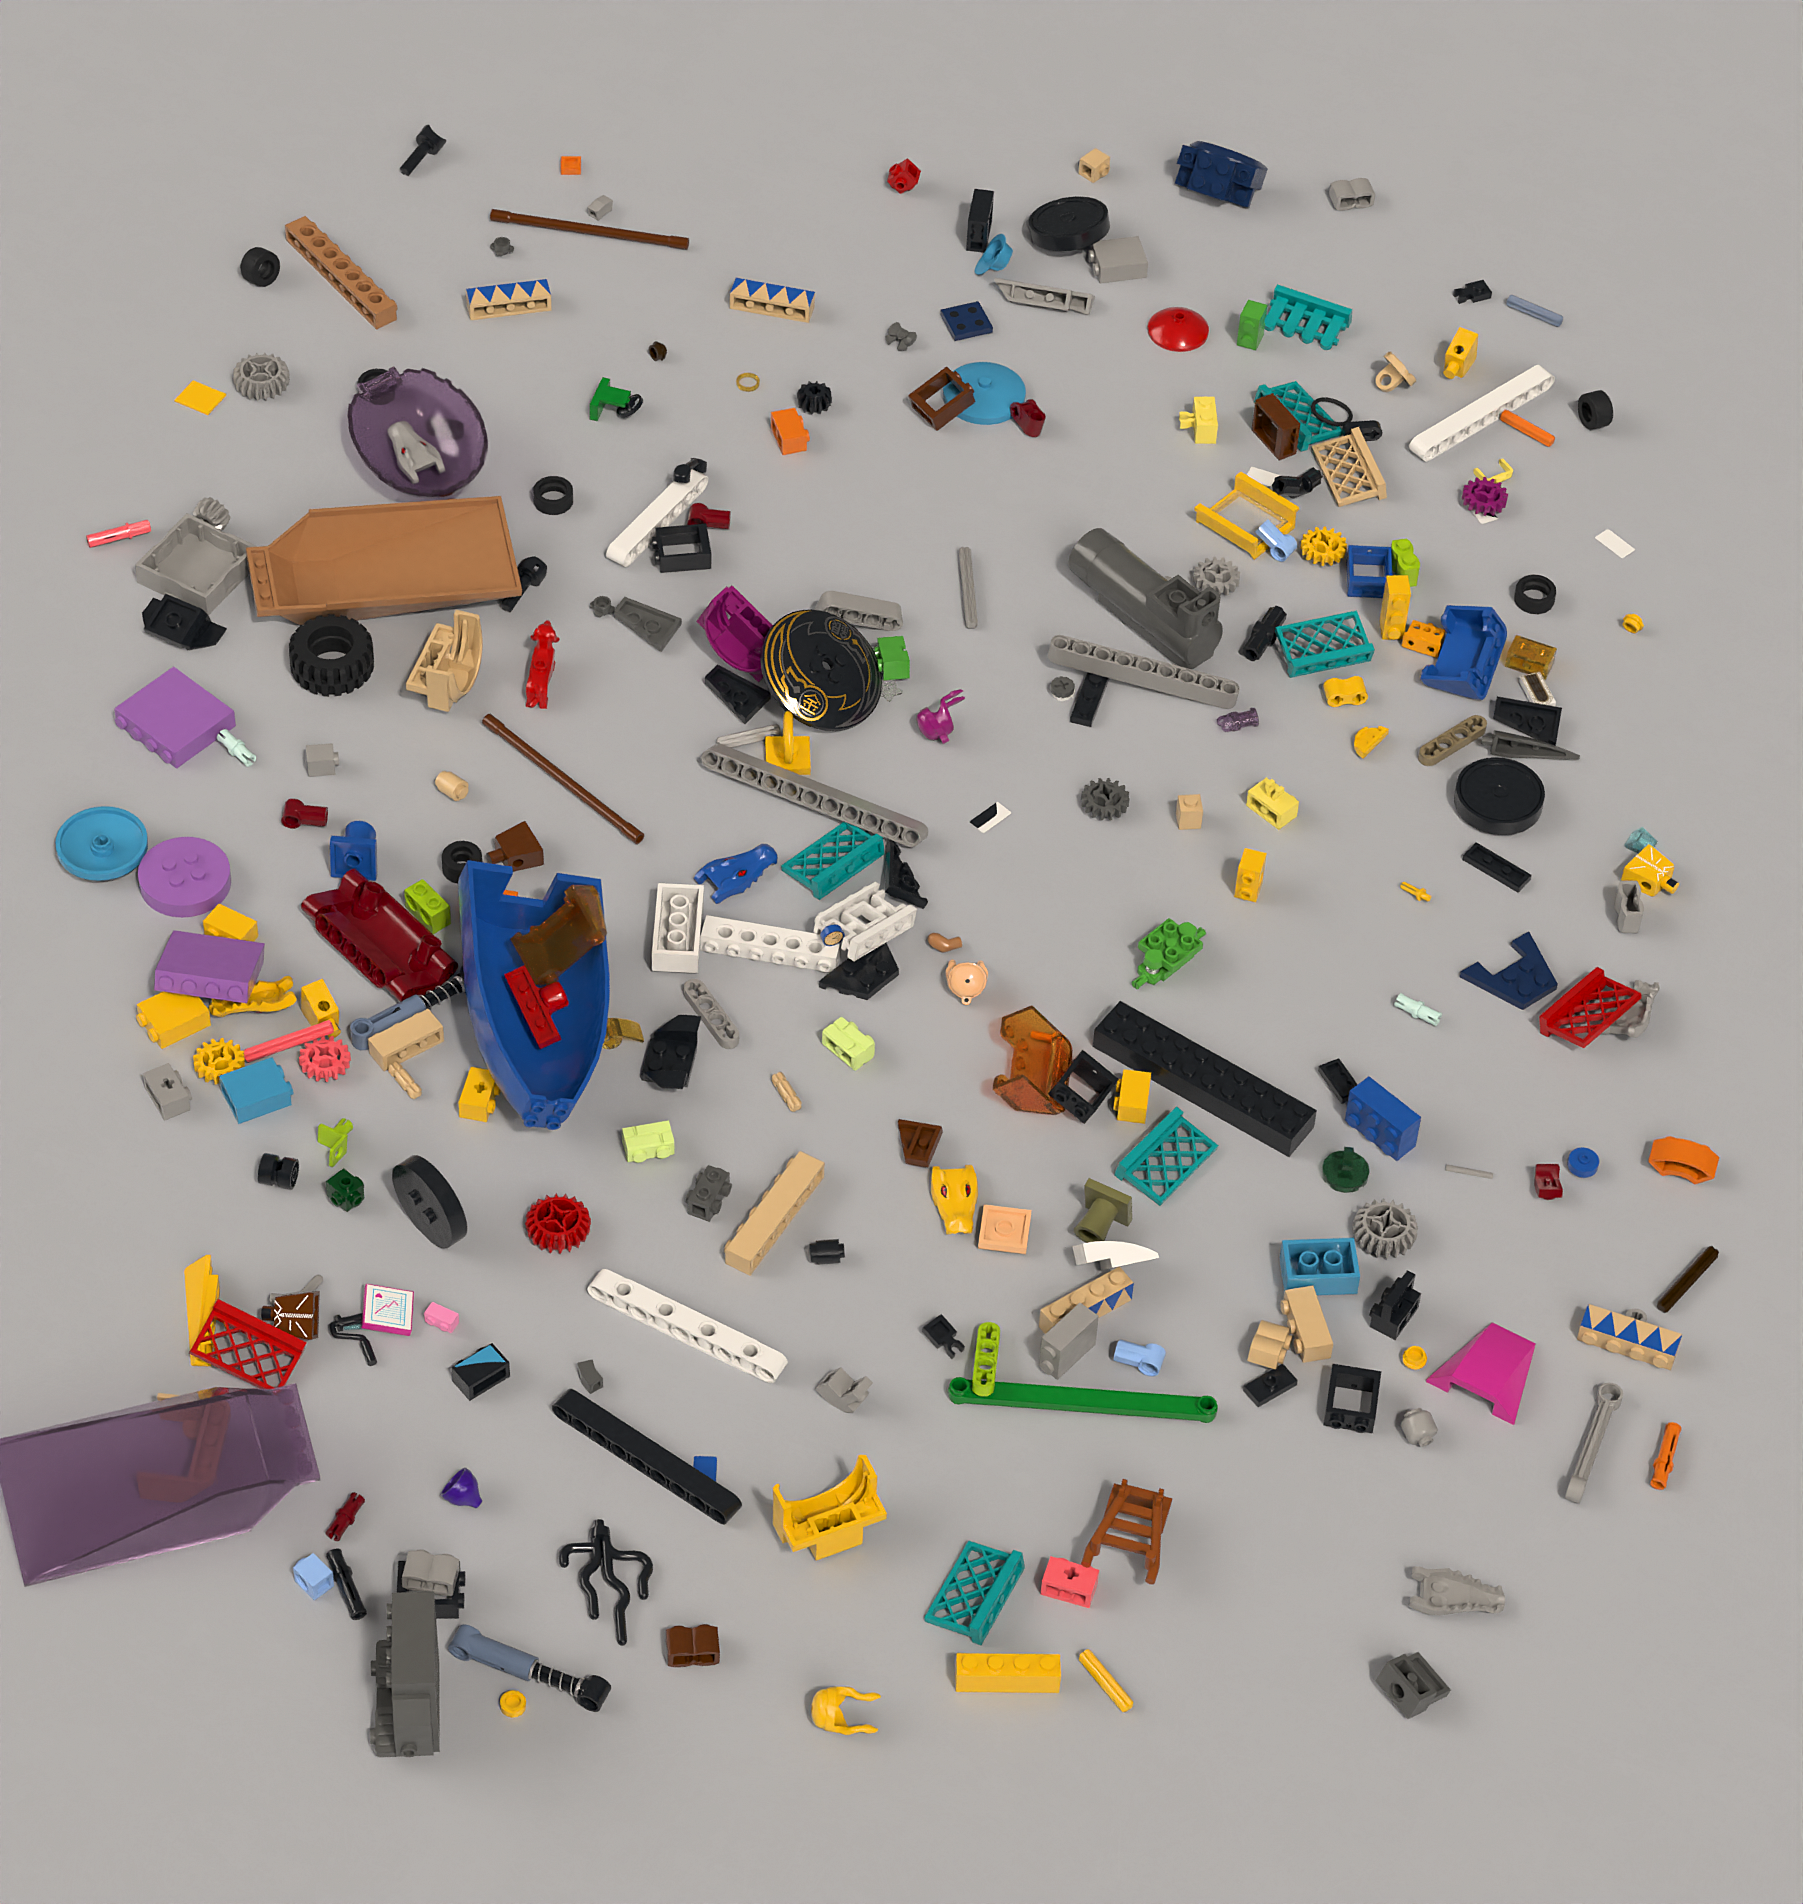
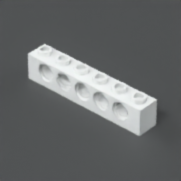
(768, 944)

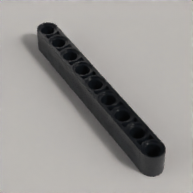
(647, 1456)

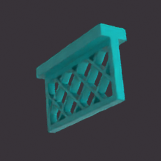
(1305, 435)
(1326, 660)
(844, 866)
(1155, 1140)
(995, 1594)

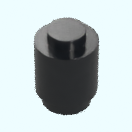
(827, 1251)

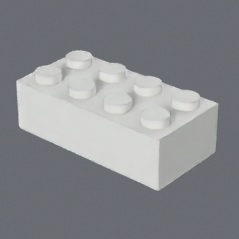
(677, 928)

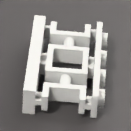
(863, 938)

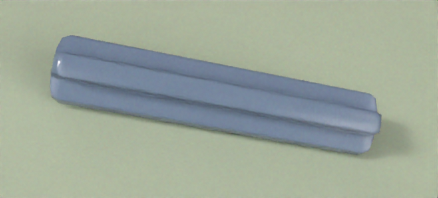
(1534, 310)

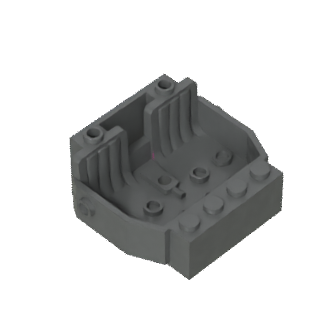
(408, 1679)

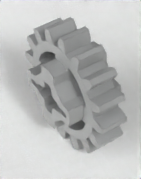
(1218, 575)

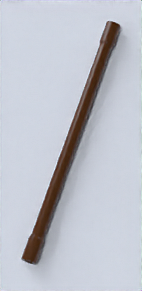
(508, 217)
(625, 827)

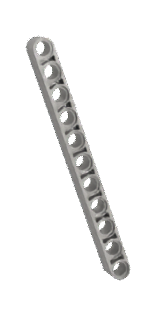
(824, 794)

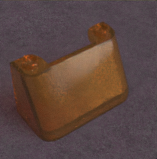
(564, 936)

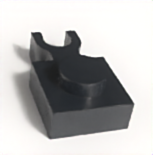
(1475, 291)
(942, 1333)

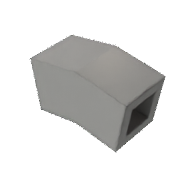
(600, 207)

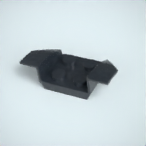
(181, 623)
(672, 1053)

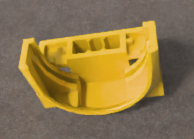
(831, 1519)

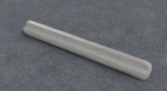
(968, 587)

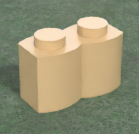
(1270, 1344)

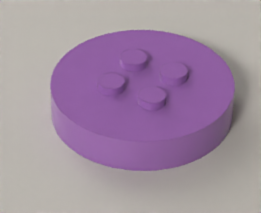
(184, 877)

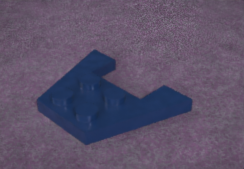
(1519, 983)

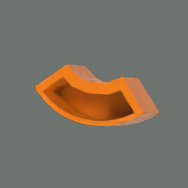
(1683, 1159)

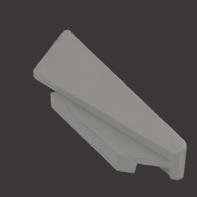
(1046, 296)

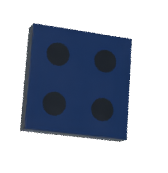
(966, 321)

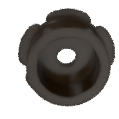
(657, 351)

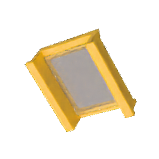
(1244, 511)

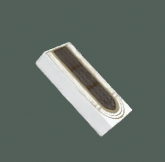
(1536, 689)

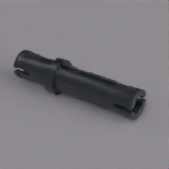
(343, 1576)

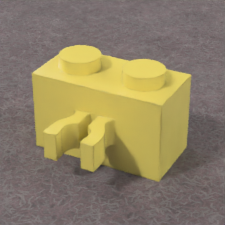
(1202, 419)
(1272, 803)

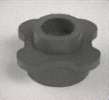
(502, 246)
(602, 606)

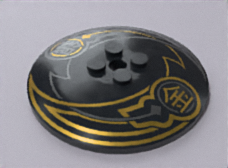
(799, 682)

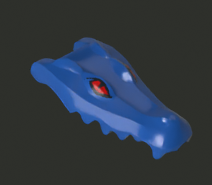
(736, 872)

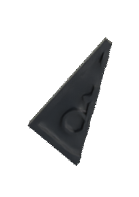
(900, 879)

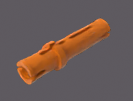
(1663, 1464)

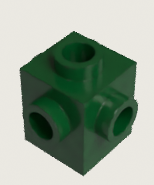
(345, 1190)

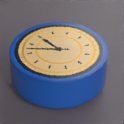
(832, 935)

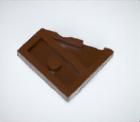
(919, 1141)

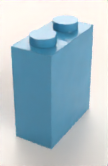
(256, 1090)

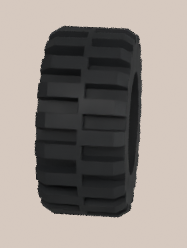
(331, 635)

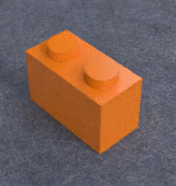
(789, 431)

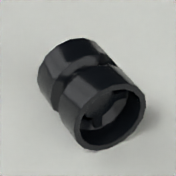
(278, 1171)

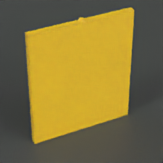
(200, 397)

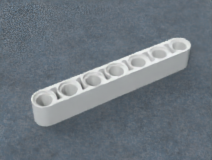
(657, 514)

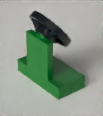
(614, 396)

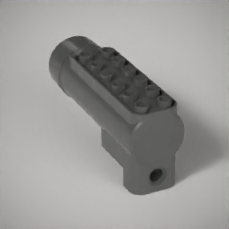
(1163, 612)

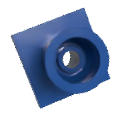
(354, 851)

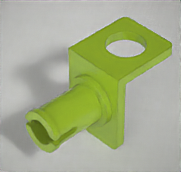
(335, 1139)

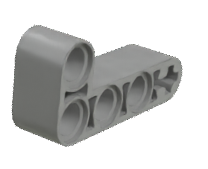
(862, 610)

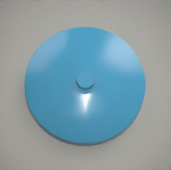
(993, 393)
(101, 843)

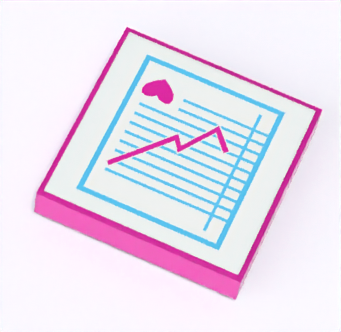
(387, 1309)

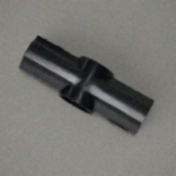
(1264, 633)

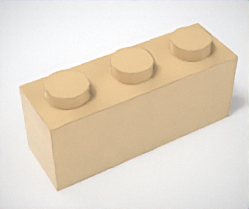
(406, 1039)
(1307, 1324)

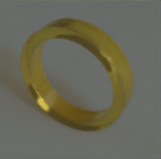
(747, 389)

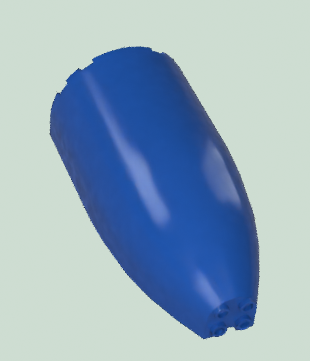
(535, 1081)

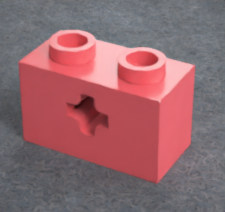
(1069, 1582)

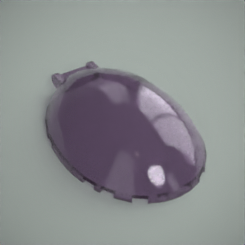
(436, 413)

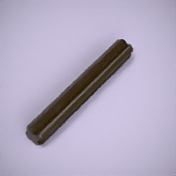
(1689, 1277)

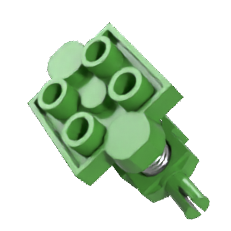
(1167, 951)

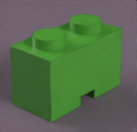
(1251, 325)
(892, 658)

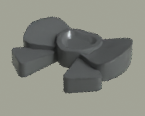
(906, 338)

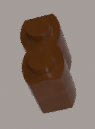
(692, 1646)

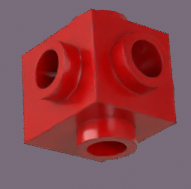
(903, 176)

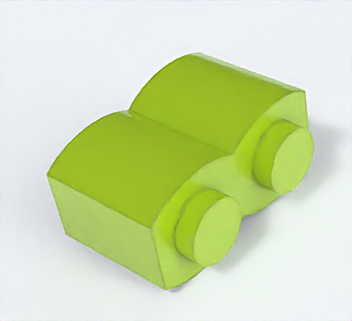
(1404, 560)

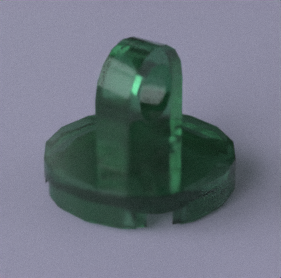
(1345, 1170)

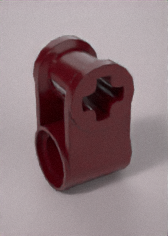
(1028, 417)

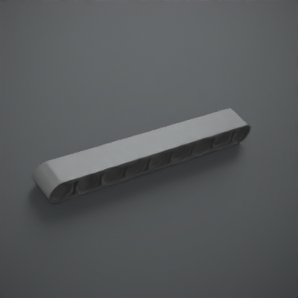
(1143, 671)

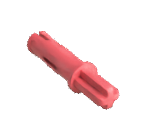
(118, 533)

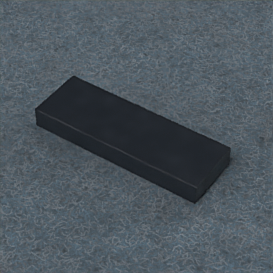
(1497, 867)

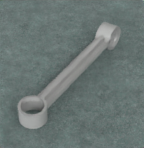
(1593, 1441)

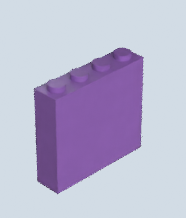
(174, 717)
(209, 966)

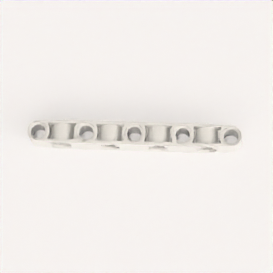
(687, 1326)

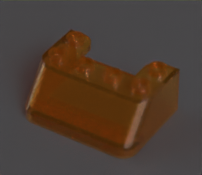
(1037, 1062)

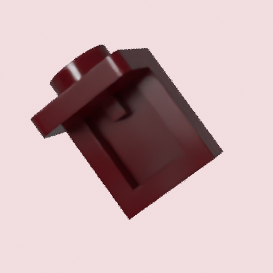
(1547, 1181)

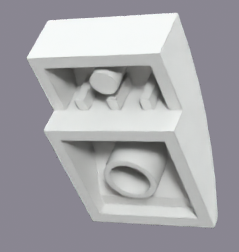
(1112, 1253)

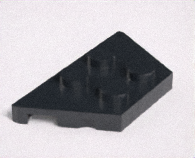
(865, 975)

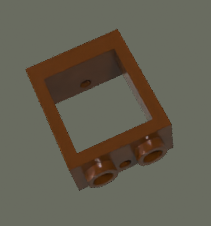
(950, 410)
(1280, 441)

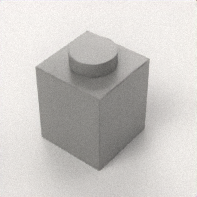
(321, 760)

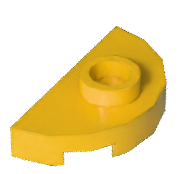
(1368, 739)

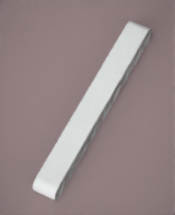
(1481, 413)

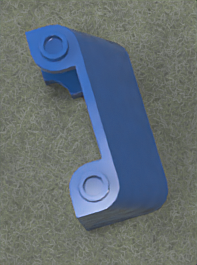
(1468, 652)

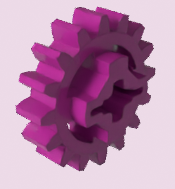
(1484, 496)

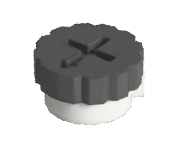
(1062, 688)

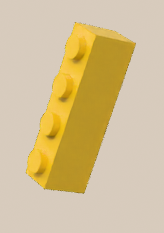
(1008, 1673)

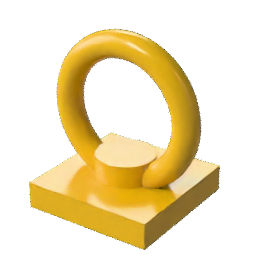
(789, 750)

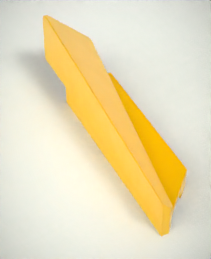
(201, 1295)

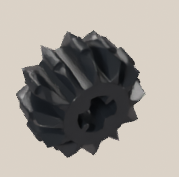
(814, 397)

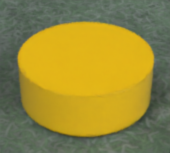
(513, 1703)

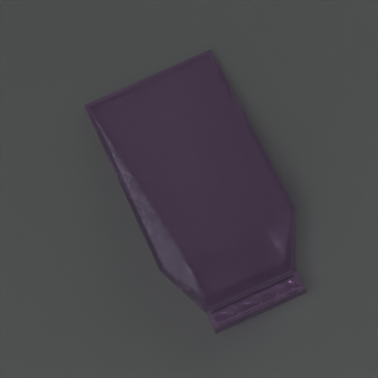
(151, 1477)

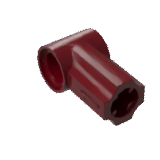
(713, 518)
(297, 813)

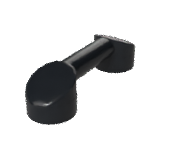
(683, 471)

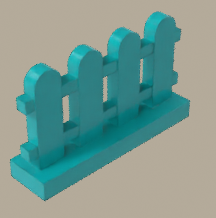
(1310, 307)

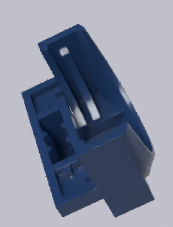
(1220, 172)

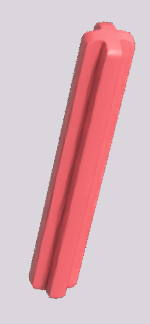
(288, 1041)

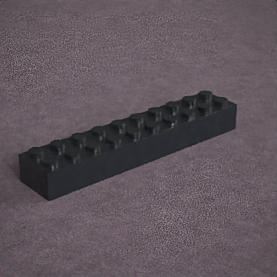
(1204, 1078)

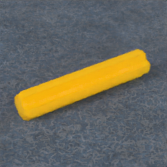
(1106, 1680)

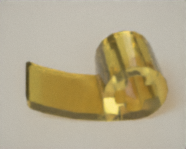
(619, 1029)

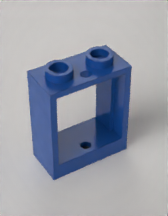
(1367, 585)

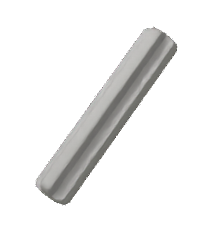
(749, 736)

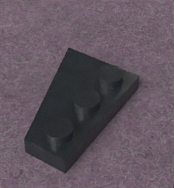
(737, 693)
(1529, 718)

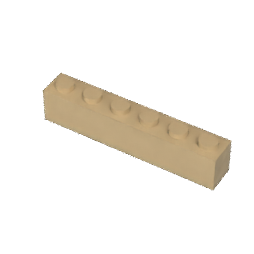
(774, 1213)

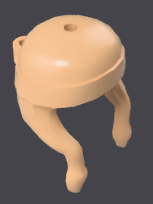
(959, 973)

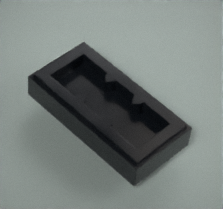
(1338, 1079)
(1270, 1385)

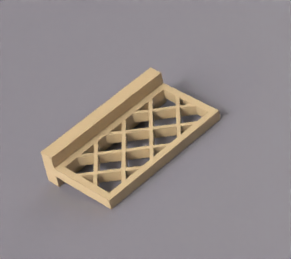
(1371, 478)

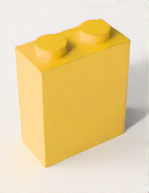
(172, 1017)

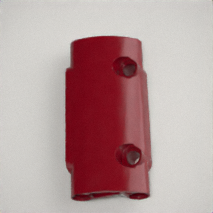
(380, 937)

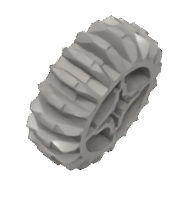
(261, 376)
(1373, 1219)

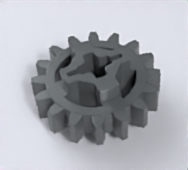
(1105, 799)

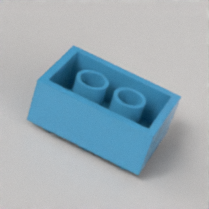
(1321, 1263)

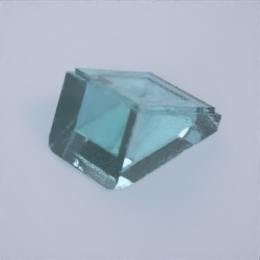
(1639, 840)

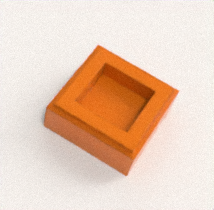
(570, 165)

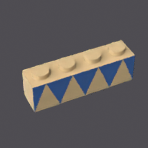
(508, 299)
(772, 300)
(1099, 1296)
(1629, 1337)

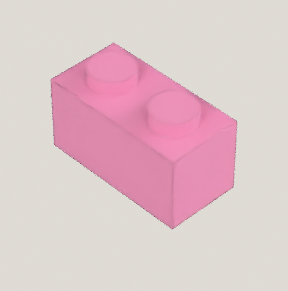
(441, 1317)

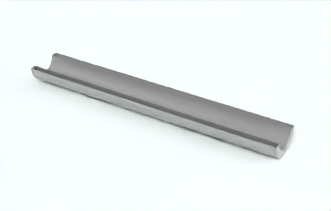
(1478, 1173)

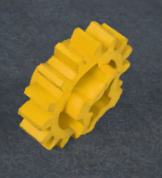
(1323, 546)
(217, 1059)

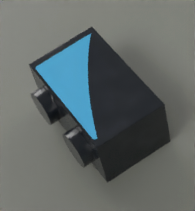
(480, 1371)

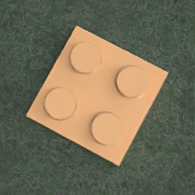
(1004, 1229)

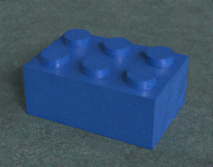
(1382, 1118)

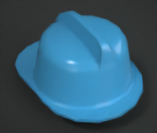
(996, 255)

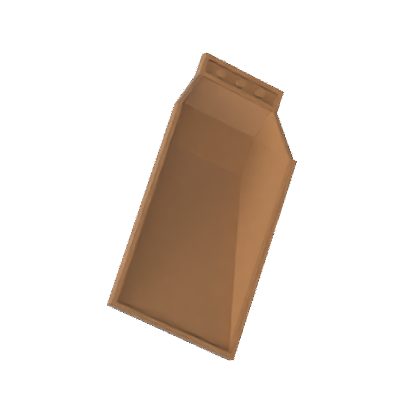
(386, 560)

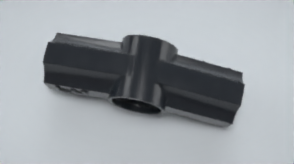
(1298, 485)

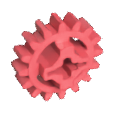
(324, 1058)

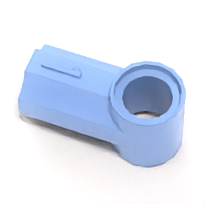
(1281, 544)
(1146, 1358)

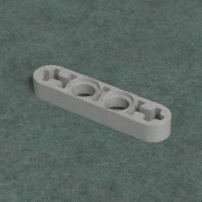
(714, 1012)

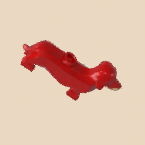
(541, 665)

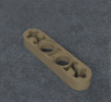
(1449, 737)

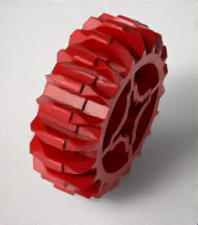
(558, 1223)

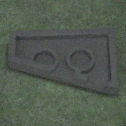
(648, 622)

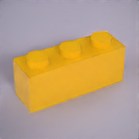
(1395, 607)

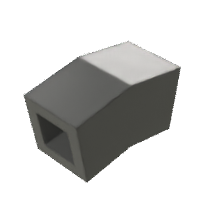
(589, 1376)

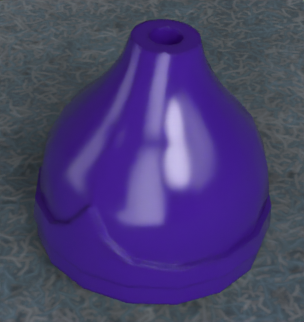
(462, 1489)

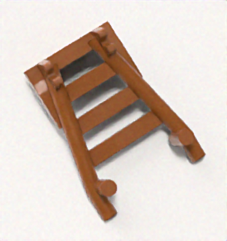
(1138, 1503)

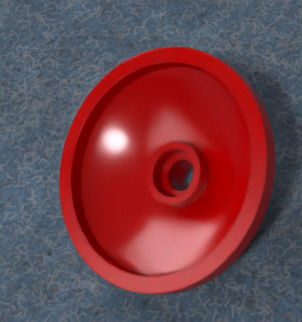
(1178, 329)

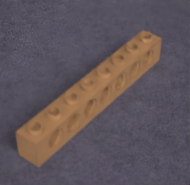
(341, 272)

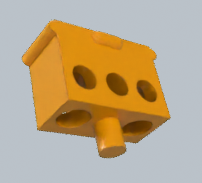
(1424, 638)

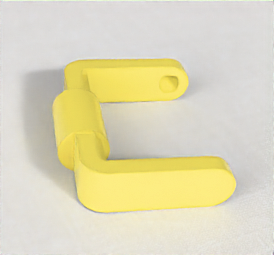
(1499, 477)

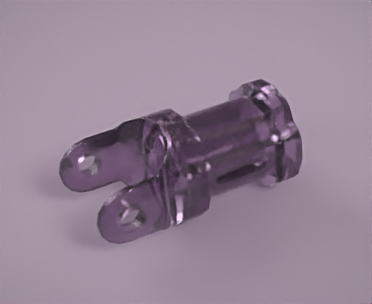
(1239, 720)

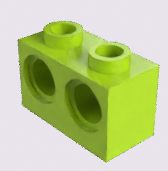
(427, 906)

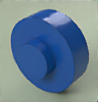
(1583, 1162)

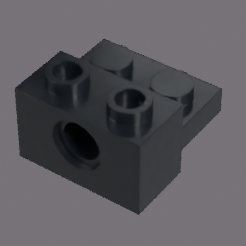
(1396, 1307)

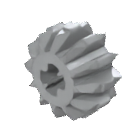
(212, 513)

